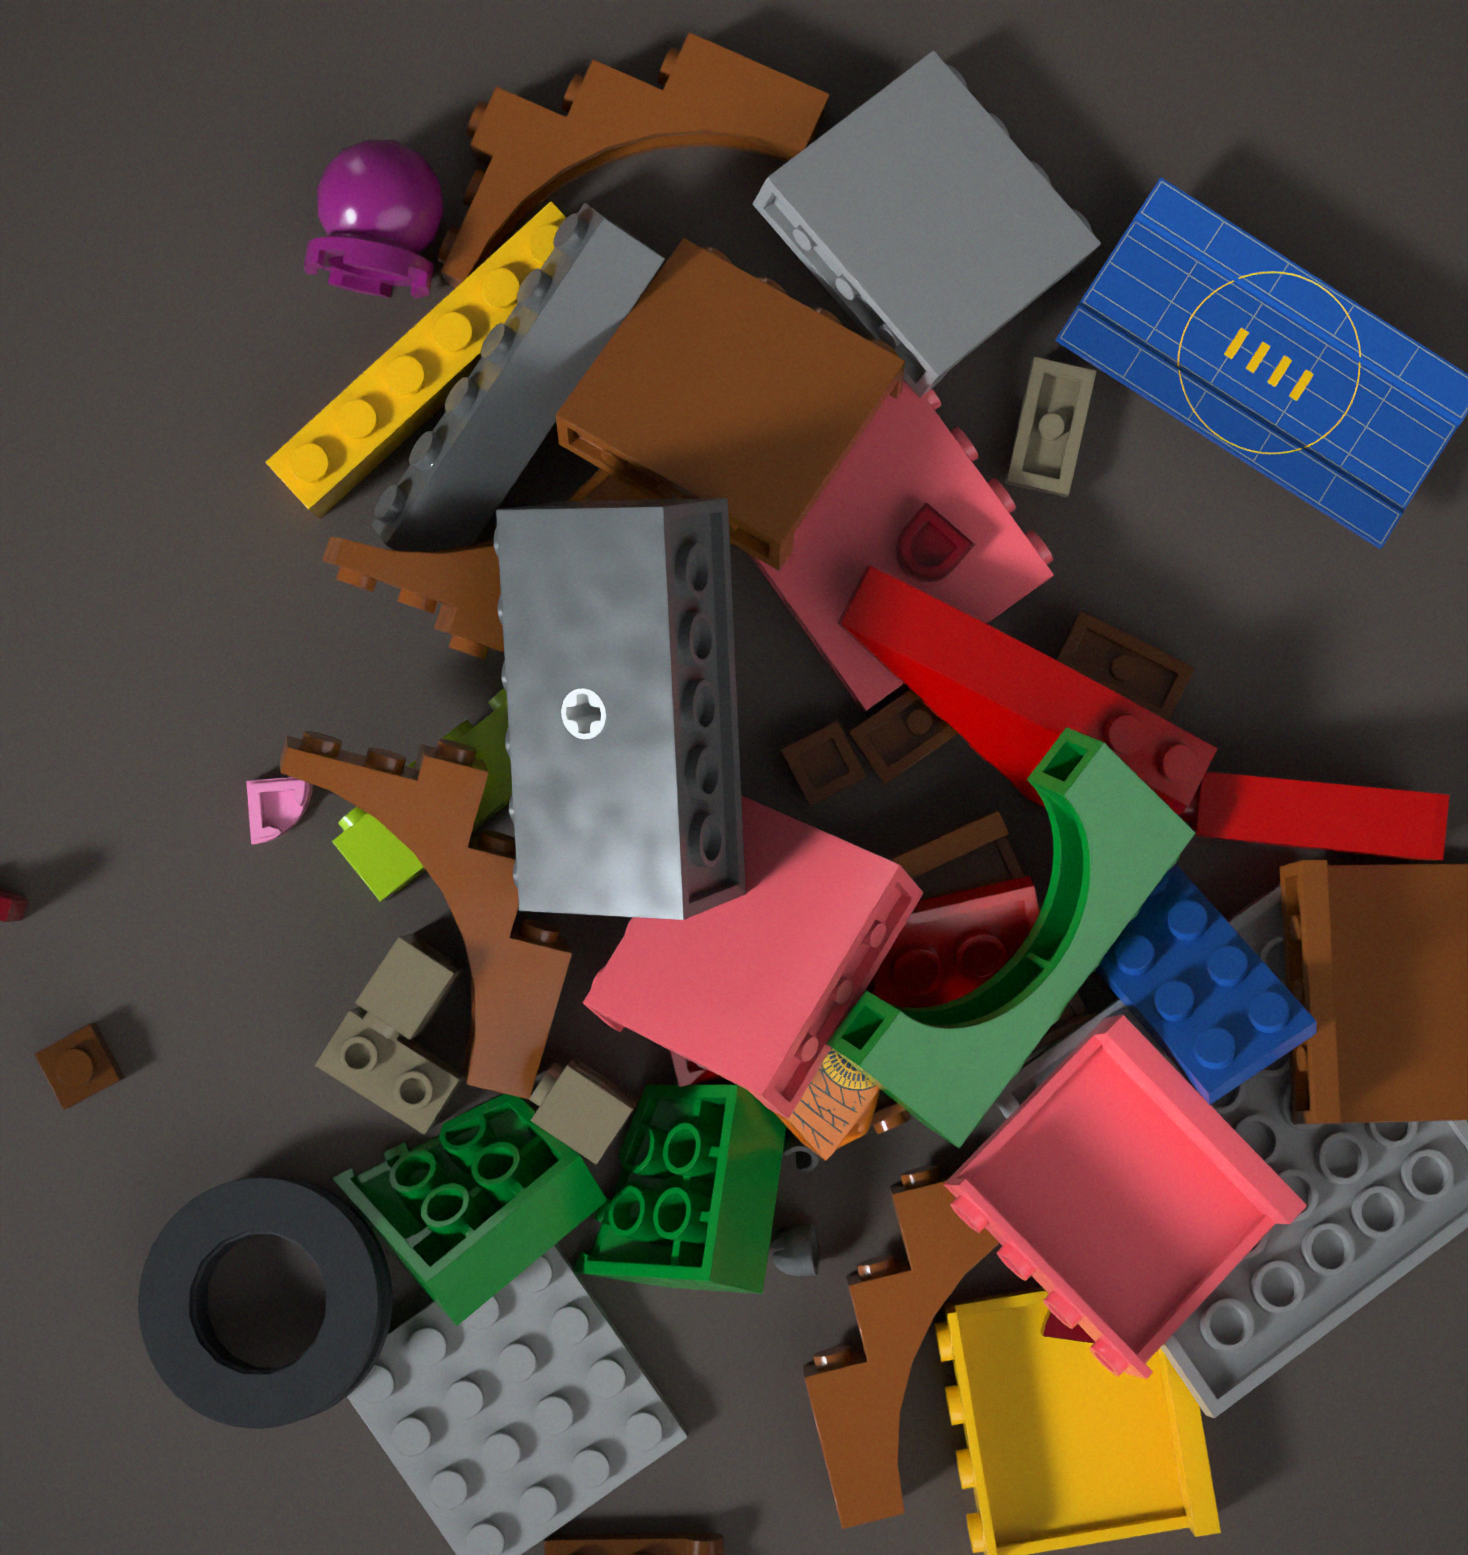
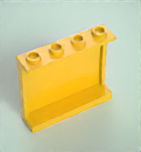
(1062, 1442)

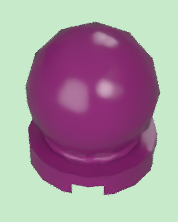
(378, 216)

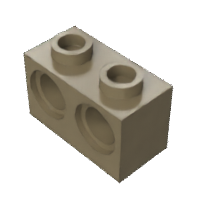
(408, 988)
(390, 1073)
(581, 1107)

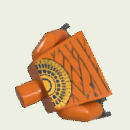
(830, 1113)

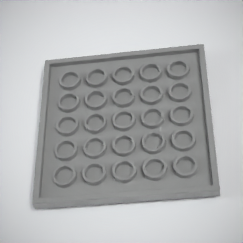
(1373, 1212)

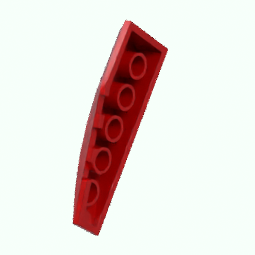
(1011, 696)

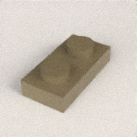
(1050, 427)

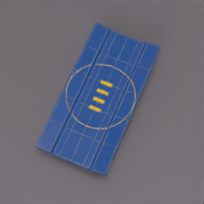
(1269, 363)

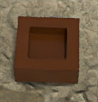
(823, 763)
(79, 1066)

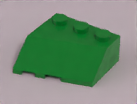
(692, 1192)
(475, 1202)

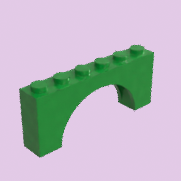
(1109, 855)

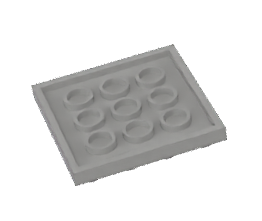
(515, 1410)

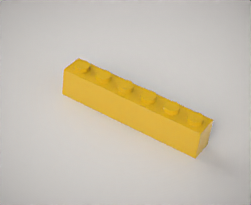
(411, 376)

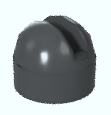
(797, 1250)

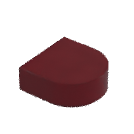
(931, 546)

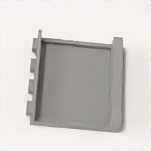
(925, 220)

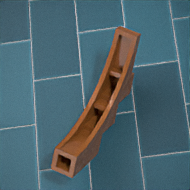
(533, 152)
(457, 577)
(433, 812)
(862, 1392)

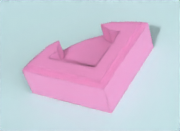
(276, 806)

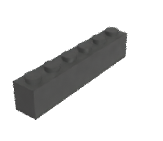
(517, 386)

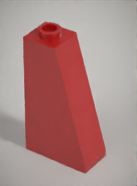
(1319, 816)

